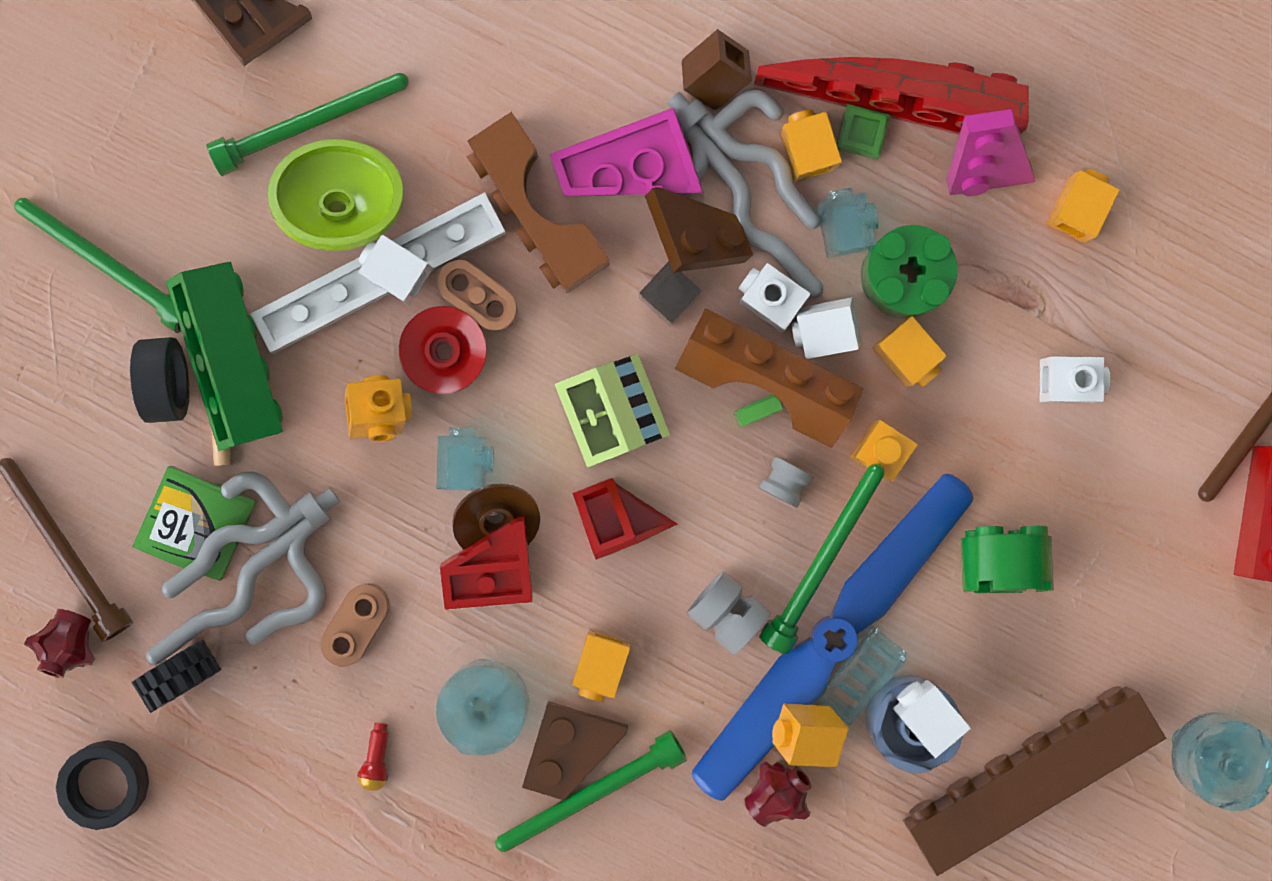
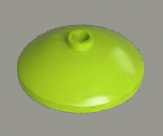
(330, 179)

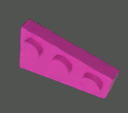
(988, 155)
(630, 160)

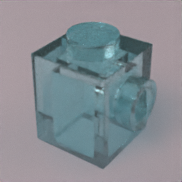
(847, 222)
(463, 460)

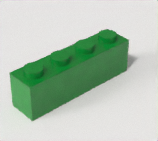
(225, 355)

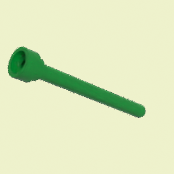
(230, 153)
(100, 260)
(782, 630)
(662, 754)

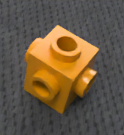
(376, 408)

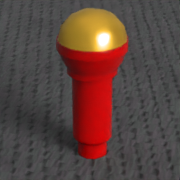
(373, 772)

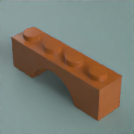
(507, 158)
(815, 397)

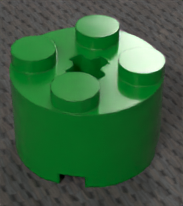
(927, 254)
(1007, 561)

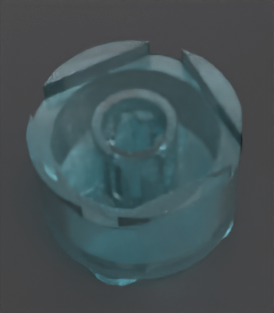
(473, 730)
(1245, 772)

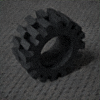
(176, 675)

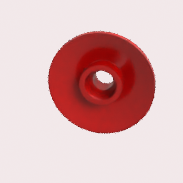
(420, 344)

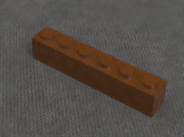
(1033, 778)

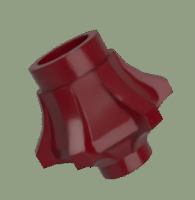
(62, 644)
(778, 794)

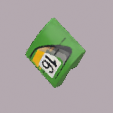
(185, 514)

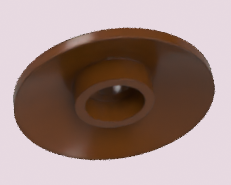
(473, 518)

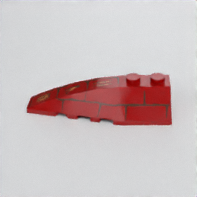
(902, 88)

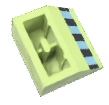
(612, 409)

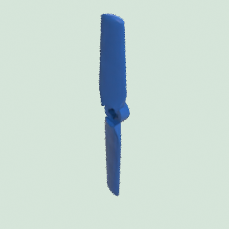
(807, 668)

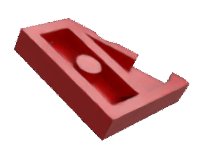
(490, 570)

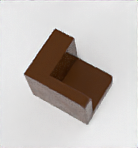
(716, 70)

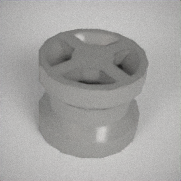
(786, 482)

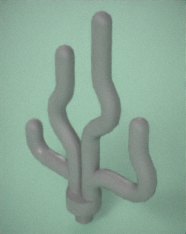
(709, 138)
(291, 526)

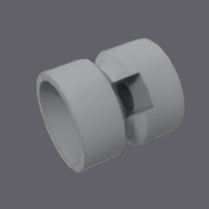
(728, 613)

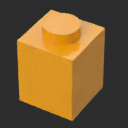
(810, 145)
(1083, 205)
(910, 353)
(885, 447)
(600, 666)
(809, 735)

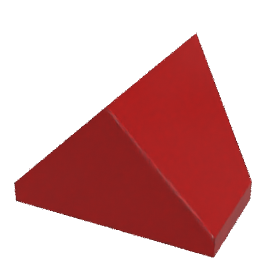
(616, 518)

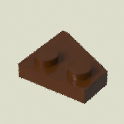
(253, 25)
(696, 233)
(569, 749)

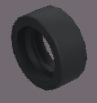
(159, 380)
(73, 802)

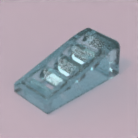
(887, 649)

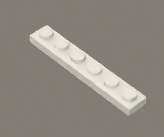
(347, 291)

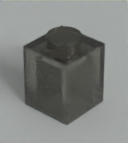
(669, 294)

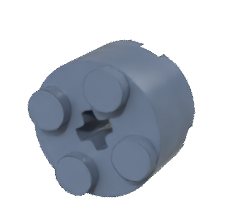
(894, 738)

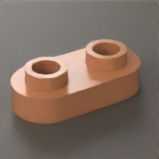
(477, 296)
(354, 625)

